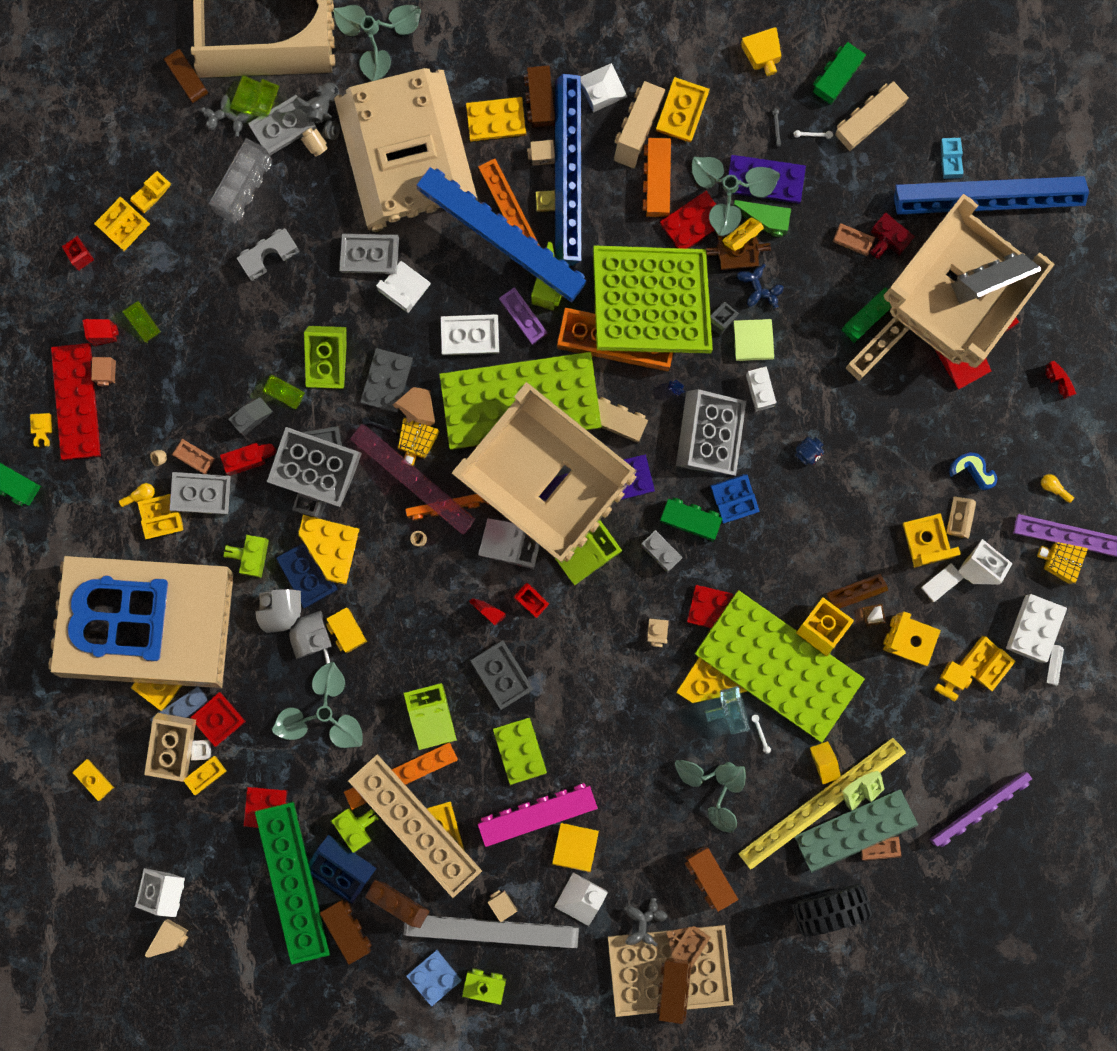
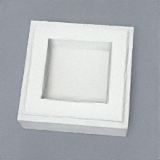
(201, 750)

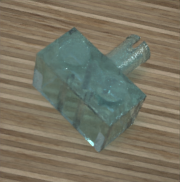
(732, 710)

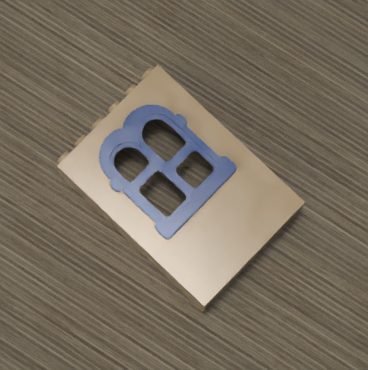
(185, 622)

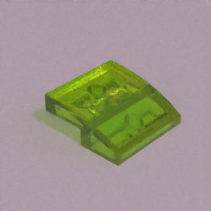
(254, 97)

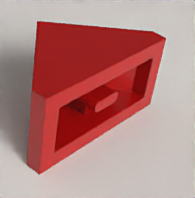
(77, 253)
(531, 600)

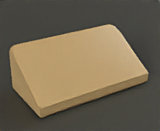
(961, 517)

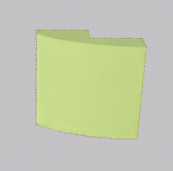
(753, 340)
(866, 787)

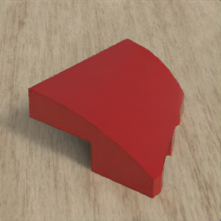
(490, 612)

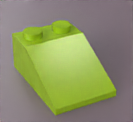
(543, 294)
(325, 356)

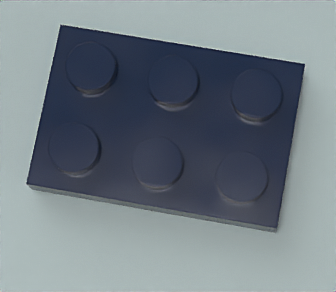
(305, 575)

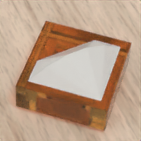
(874, 615)

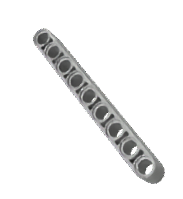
(496, 931)

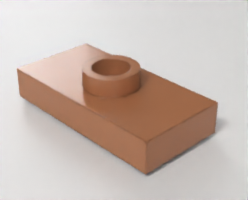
(853, 239)
(193, 456)
(886, 849)

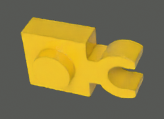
(41, 425)

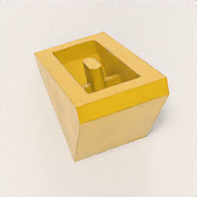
(825, 762)

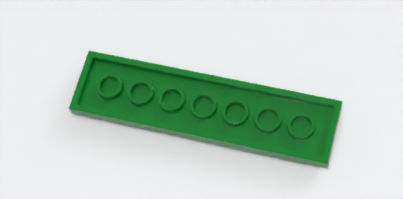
(292, 882)

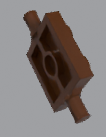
(741, 258)

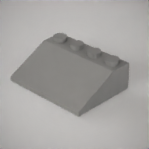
(711, 432)
(314, 467)

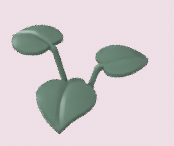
(353, 17)
(726, 217)
(343, 734)
(728, 775)

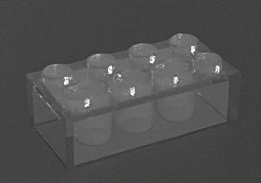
(241, 181)

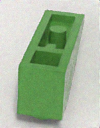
(773, 218)

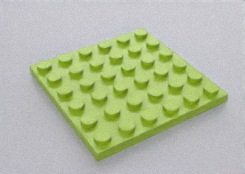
(651, 299)

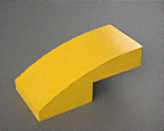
(150, 192)

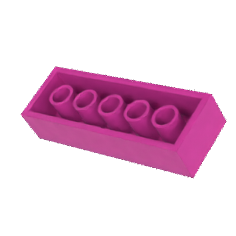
(537, 815)

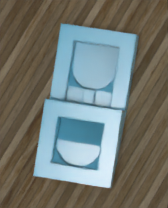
(951, 158)

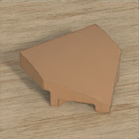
(417, 406)
(687, 943)

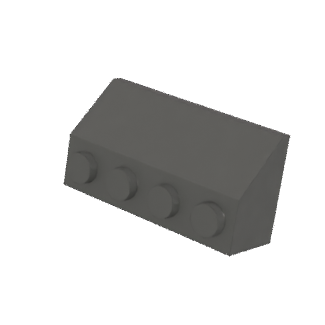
(994, 277)

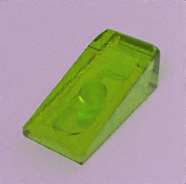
(141, 321)
(283, 391)

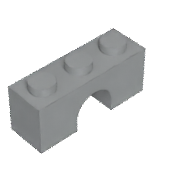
(279, 243)

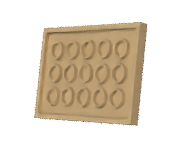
(638, 973)

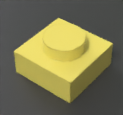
(545, 201)

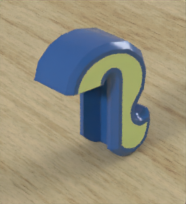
(976, 467)

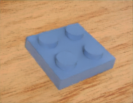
(434, 978)

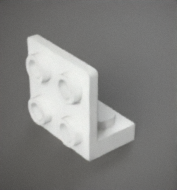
(404, 287)

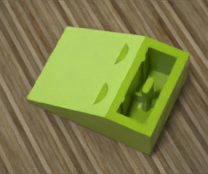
(592, 555)
(430, 716)

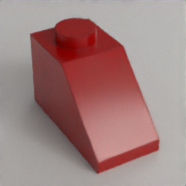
(100, 331)

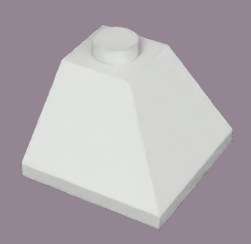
(602, 87)
(985, 565)
(581, 899)

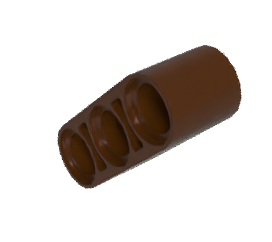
(186, 75)

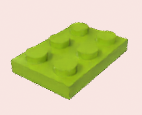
(519, 751)

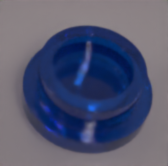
(676, 387)

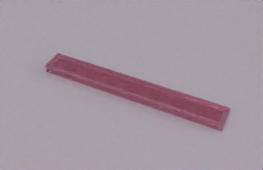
(413, 479)

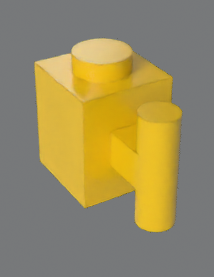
(956, 677)

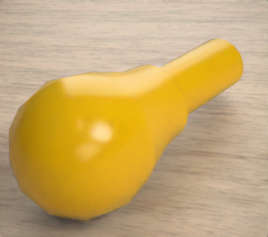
(1051, 483)
(143, 492)

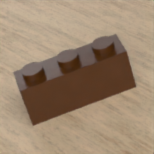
(539, 96)
(397, 904)
(346, 931)
(674, 990)

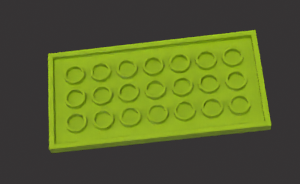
(481, 396)
(779, 666)

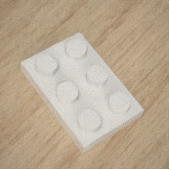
(469, 335)

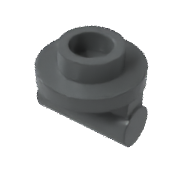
(331, 130)

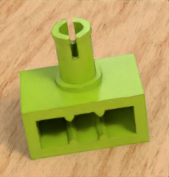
(251, 555)
(353, 828)
(484, 987)

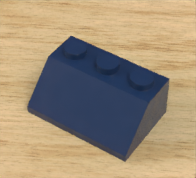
(340, 869)

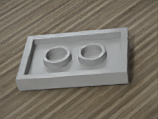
(281, 126)
(369, 253)
(200, 493)

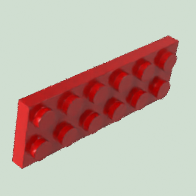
(75, 401)

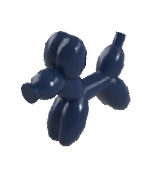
(759, 292)

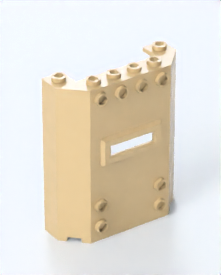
(394, 117)
(926, 300)
(525, 456)

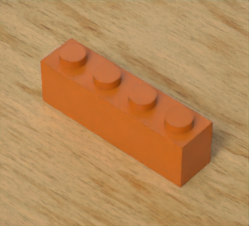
(658, 177)

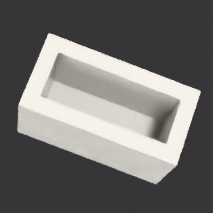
(761, 389)

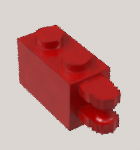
(246, 458)

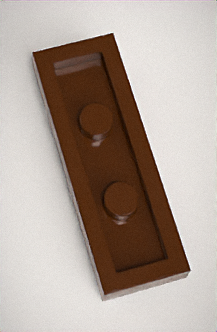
(857, 591)

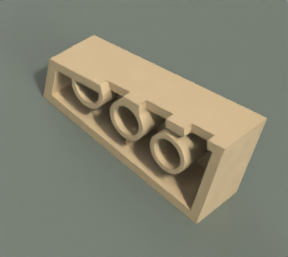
(638, 124)

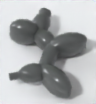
(225, 112)
(642, 918)

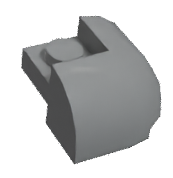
(278, 610)
(309, 635)

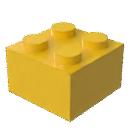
(825, 626)

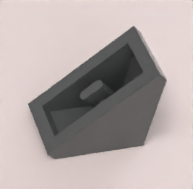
(722, 318)
(309, 506)

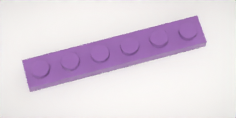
(1066, 534)
(987, 805)

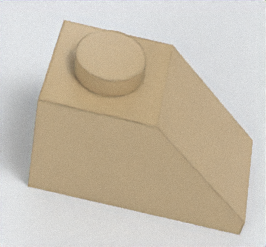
(167, 939)

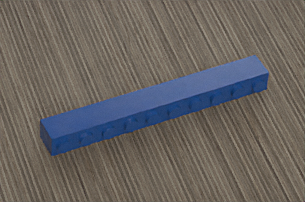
(568, 168)
(992, 194)
(501, 234)

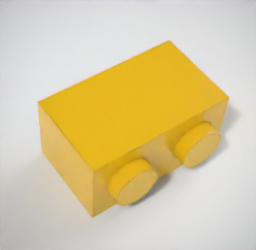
(346, 630)

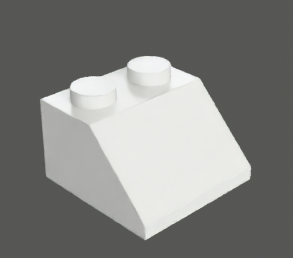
(160, 893)

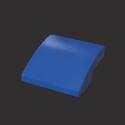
(734, 498)

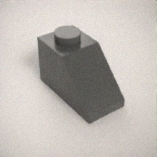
(250, 416)

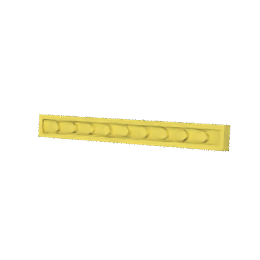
(818, 805)

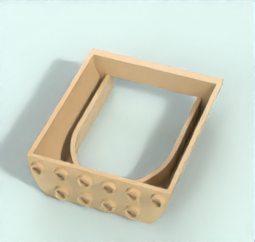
(302, 54)

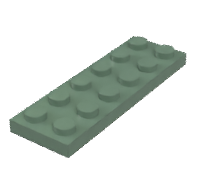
(855, 831)

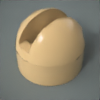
(158, 457)
(415, 537)

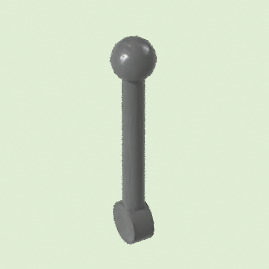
(775, 112)

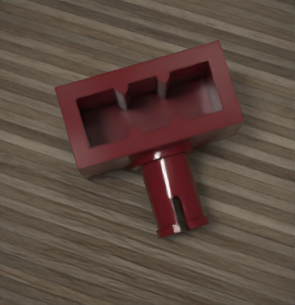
(891, 236)

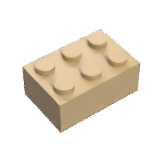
(170, 747)

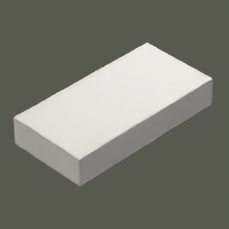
(942, 582)
(1055, 665)

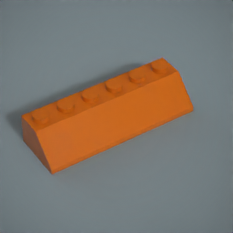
(579, 336)

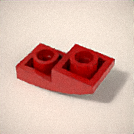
(1056, 373)

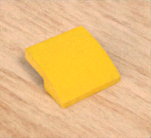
(122, 223)
(158, 518)
(987, 663)
(575, 847)

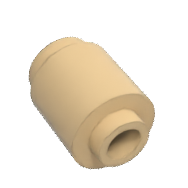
(314, 141)

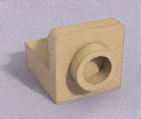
(657, 632)

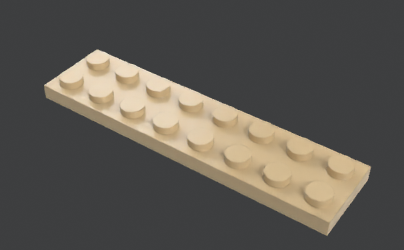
(415, 826)

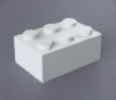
(1036, 628)

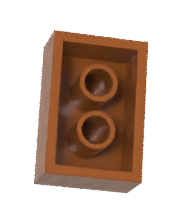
(710, 879)

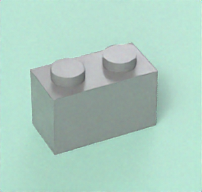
(661, 551)

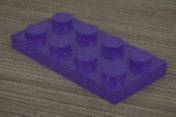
(788, 187)

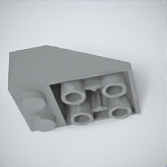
(508, 544)

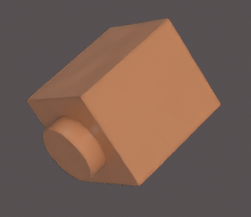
(103, 370)

